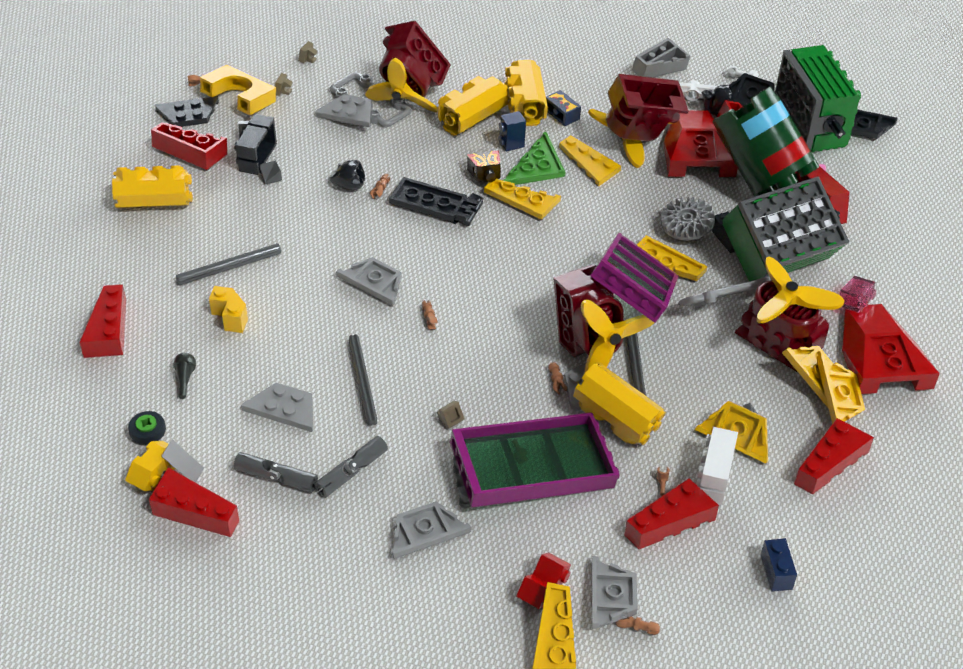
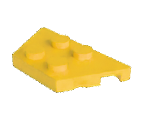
(806, 364)
(840, 389)
(750, 426)

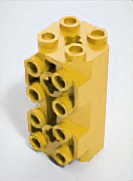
(526, 91)
(476, 102)
(151, 187)
(619, 403)

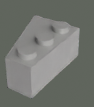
(661, 60)

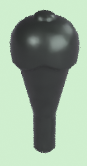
(184, 365)

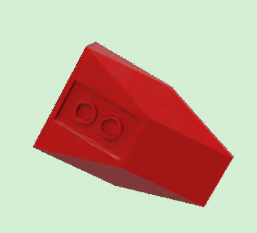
(696, 143)
(883, 351)

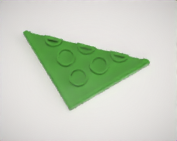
(537, 164)

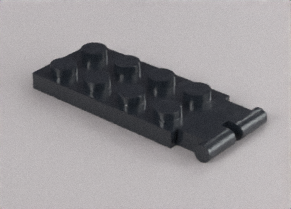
(435, 201)

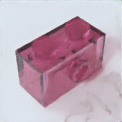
(858, 293)

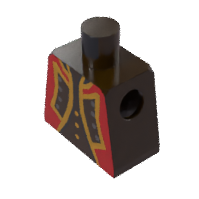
(484, 166)

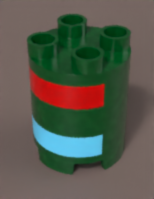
(765, 143)

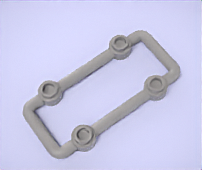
(366, 82)
(711, 296)

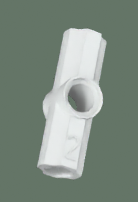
(693, 89)

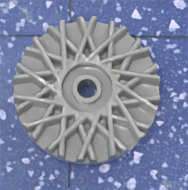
(687, 219)

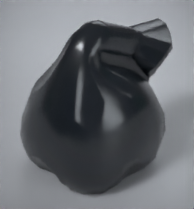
(714, 99)
(349, 175)

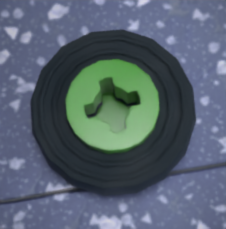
(147, 427)

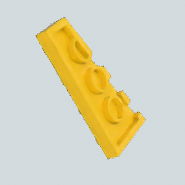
(593, 162)
(534, 203)
(674, 260)
(556, 632)

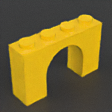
(255, 95)

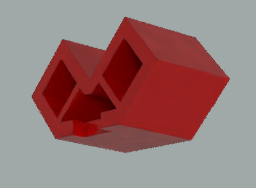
(548, 569)

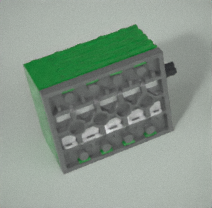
(818, 96)
(787, 224)

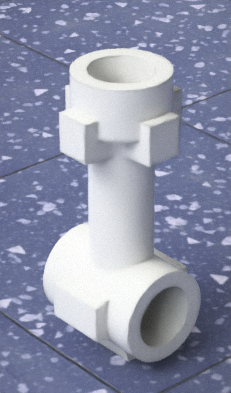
(733, 71)

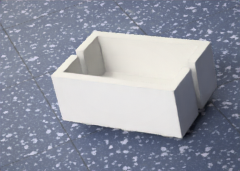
(717, 463)

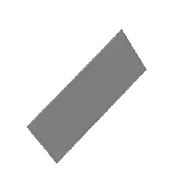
(182, 461)

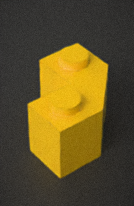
(230, 306)
(147, 470)

